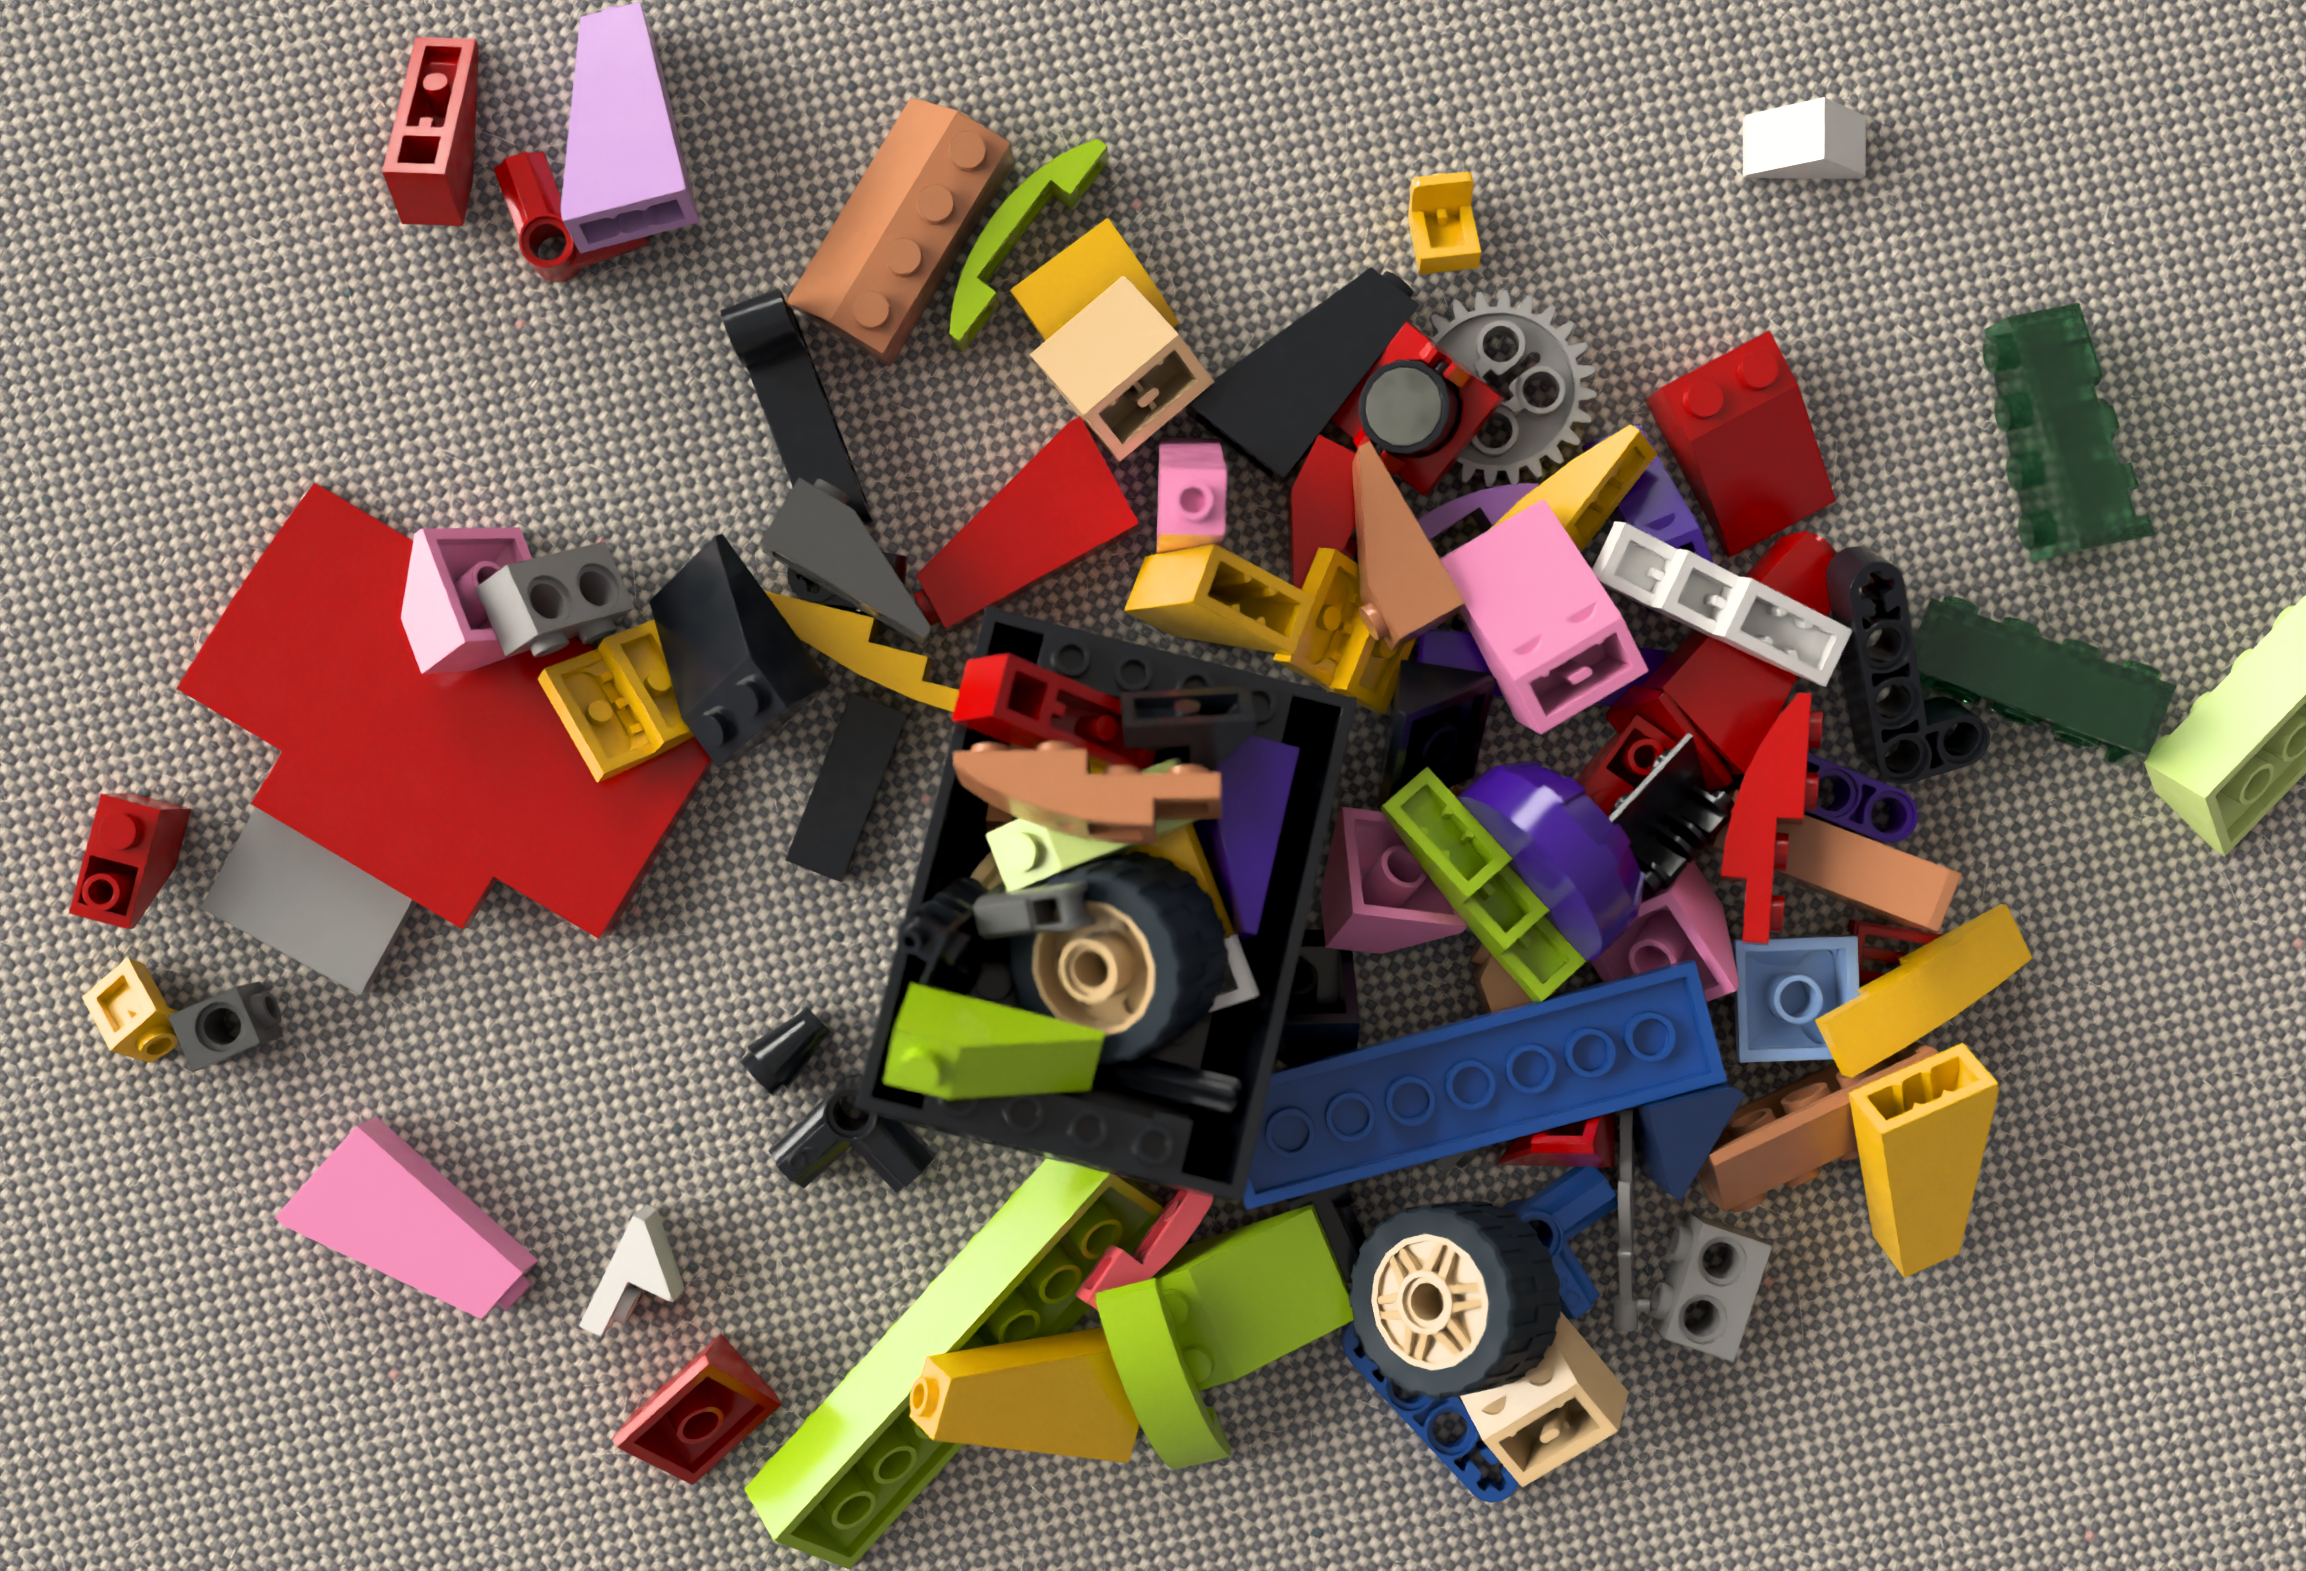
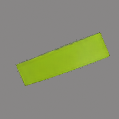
(1480, 885)

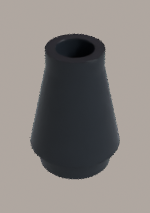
(784, 1052)

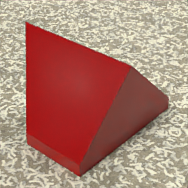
(1571, 1145)

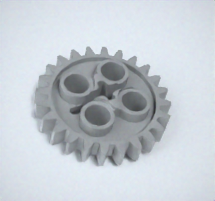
(1532, 429)

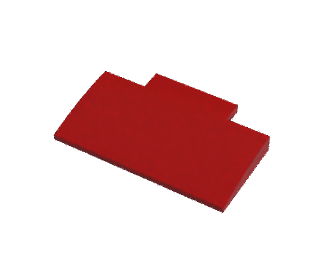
(415, 772)

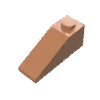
(1399, 571)

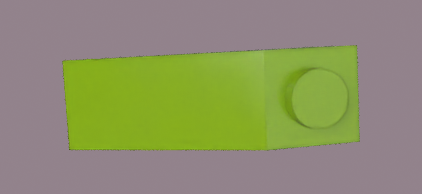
(985, 1049)

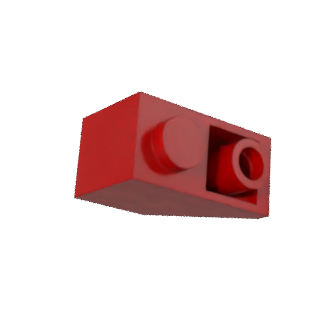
(1623, 762)
(128, 857)

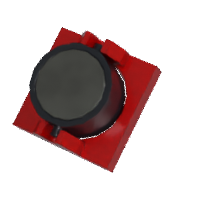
(1414, 408)

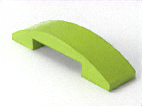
(1064, 178)
(1157, 1377)

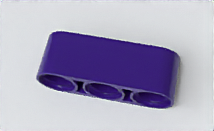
(1854, 803)

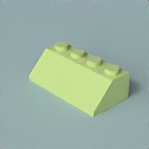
(2240, 740)

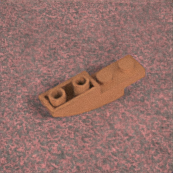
(1062, 794)

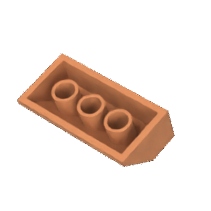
(903, 228)
(1791, 1133)

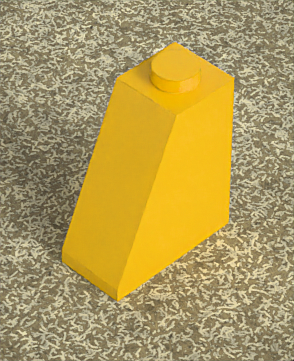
(1219, 600)

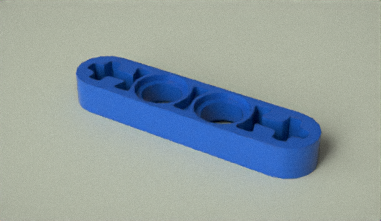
(1422, 1413)

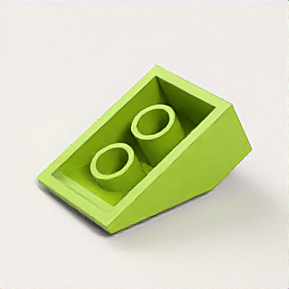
(1254, 1295)

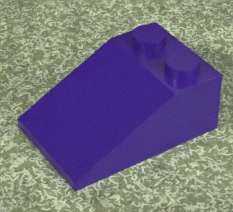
(1245, 840)

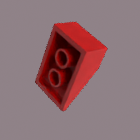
(1744, 443)

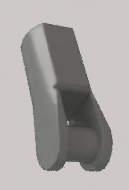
(1032, 911)

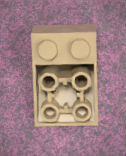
(1551, 1411)

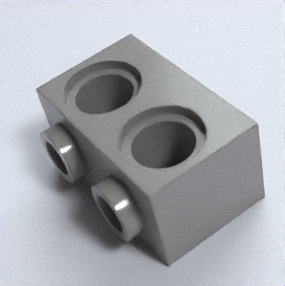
(554, 599)
(1726, 1288)

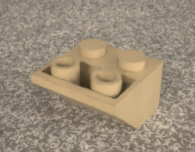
(1122, 368)

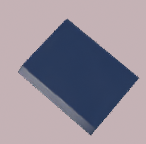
(1679, 1133)

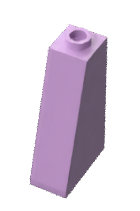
(623, 142)

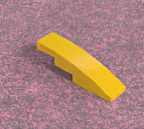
(1591, 485)
(852, 642)
(1924, 991)

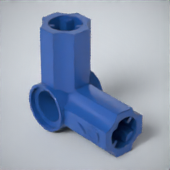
(1563, 1212)

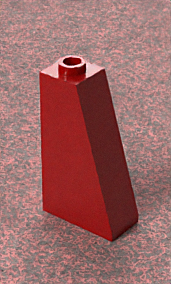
(1033, 529)
(1732, 693)

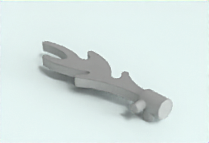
(1626, 1304)

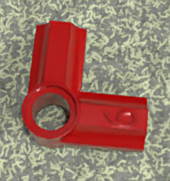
(536, 213)

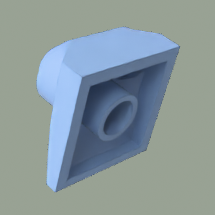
(1788, 989)

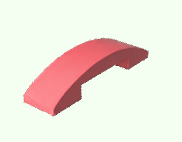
(1155, 1250)

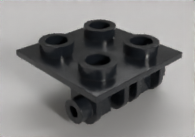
(1671, 815)
(947, 934)

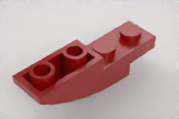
(1771, 793)

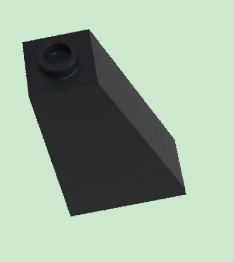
(1299, 379)

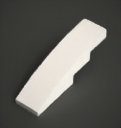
(1721, 604)

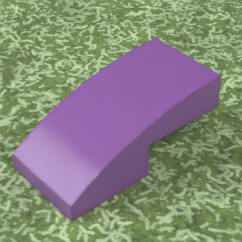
(1484, 505)

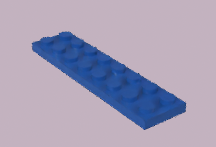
(1483, 1081)

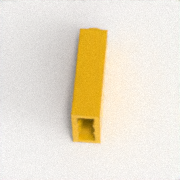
(1922, 1154)
(1029, 1396)

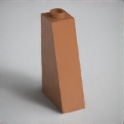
(1862, 873)

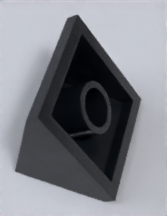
(1434, 724)

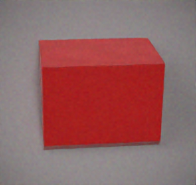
(699, 1413)

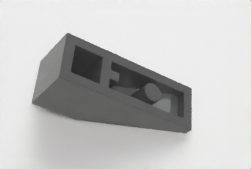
(833, 548)

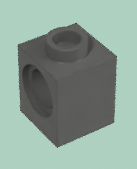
(203, 1031)

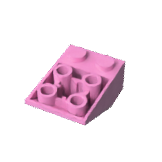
(1542, 619)

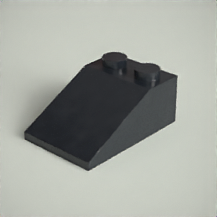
(731, 654)

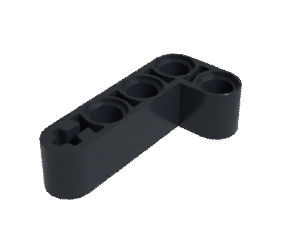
(792, 395)
(1893, 662)

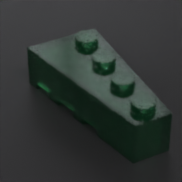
(2060, 435)
(2041, 680)

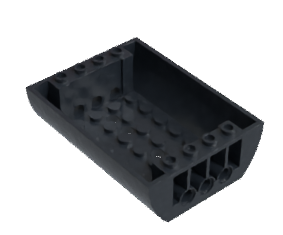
(1107, 1125)

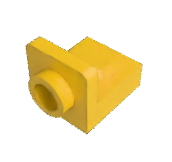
(132, 1013)

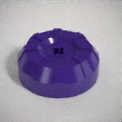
(1561, 851)

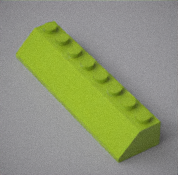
(1014, 1281)

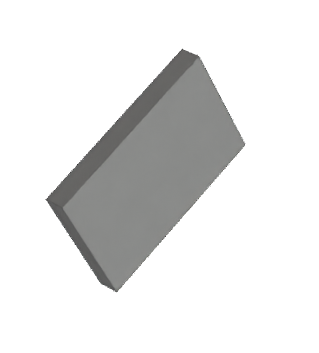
(308, 903)

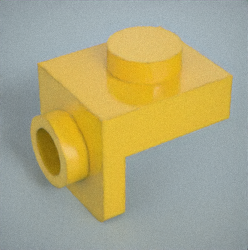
(1443, 223)

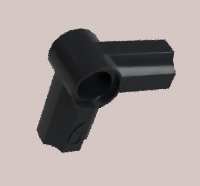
(827, 1133)

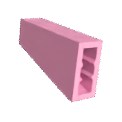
(1190, 493)
(409, 1222)

